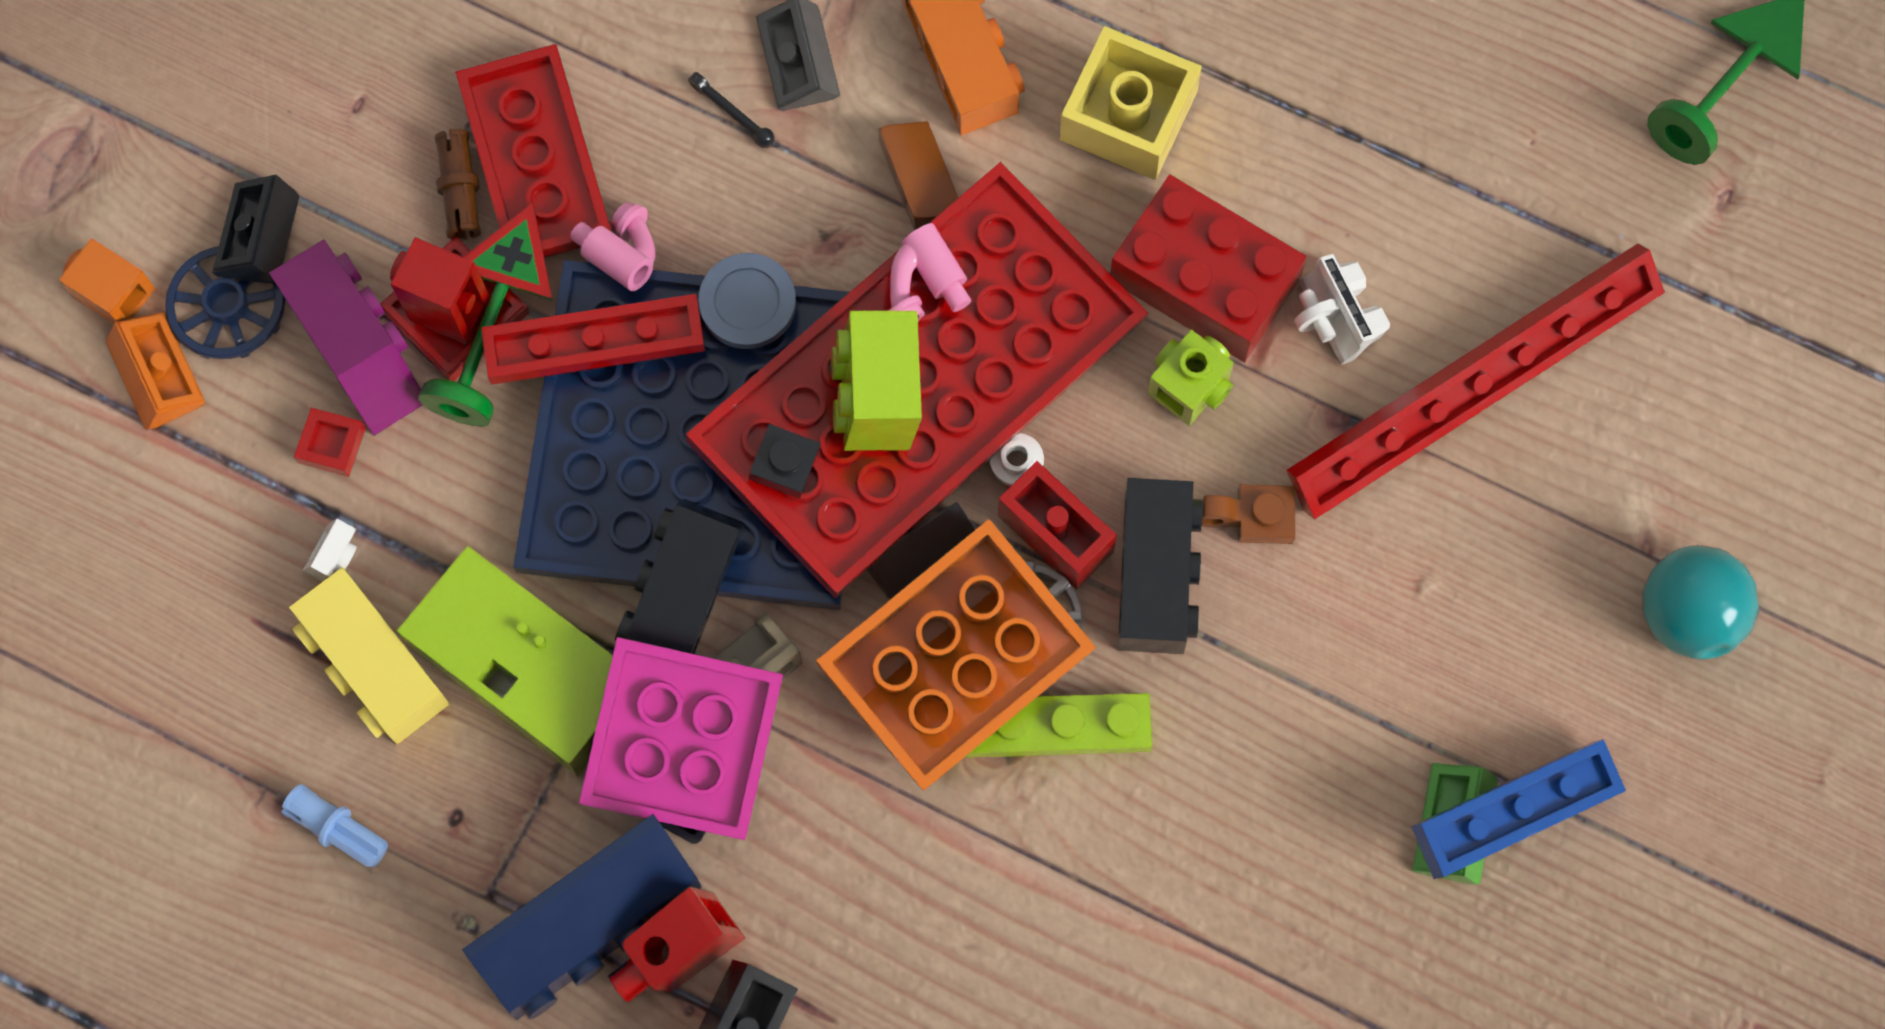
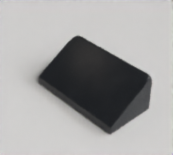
(256, 229)
(920, 549)

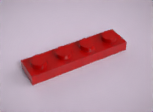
(593, 339)

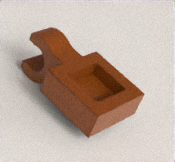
(1260, 513)

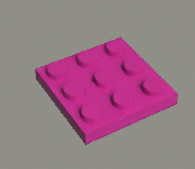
(681, 738)

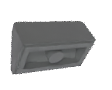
(797, 54)

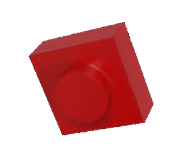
(329, 442)

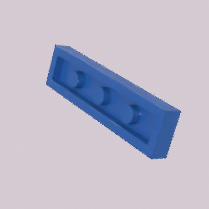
(1518, 809)

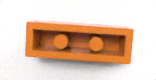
(967, 60)

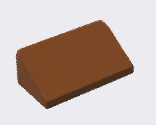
(917, 170)

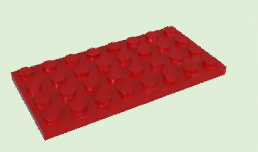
(986, 372)

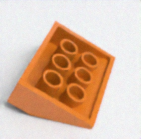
(955, 655)

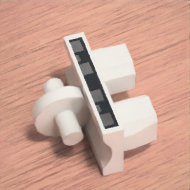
(1335, 311)

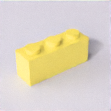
(366, 658)

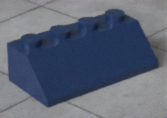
(580, 920)

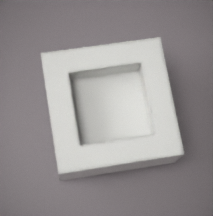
(331, 550)

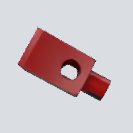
(696, 934)

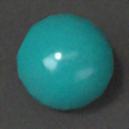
(1700, 602)

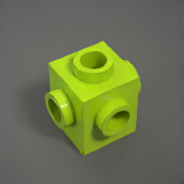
(1191, 376)

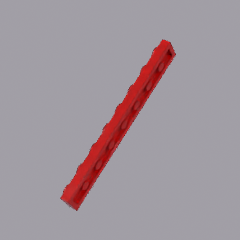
(1475, 381)

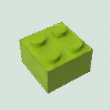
(880, 380)

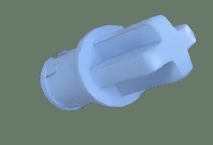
(334, 826)

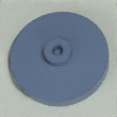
(747, 300)

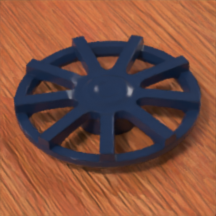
(223, 303)

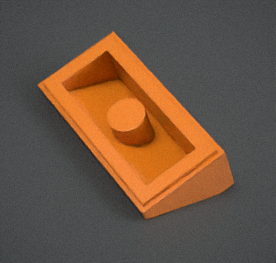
(153, 369)

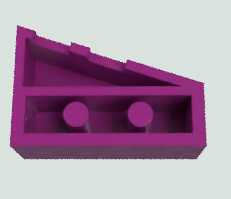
(349, 334)

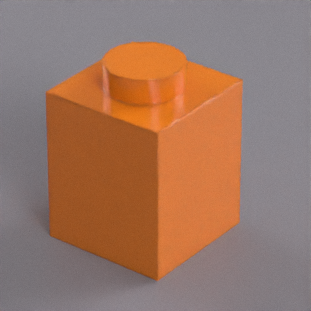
(106, 282)

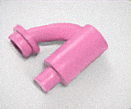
(612, 253)
(936, 265)

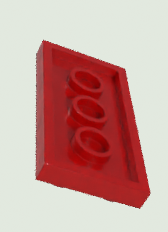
(533, 145)

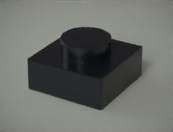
(784, 461)

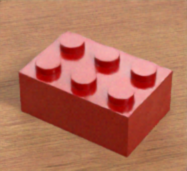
(1207, 267)

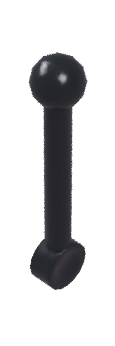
(763, 136)

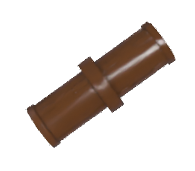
(457, 184)

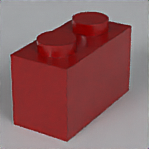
(439, 290)
(1056, 524)

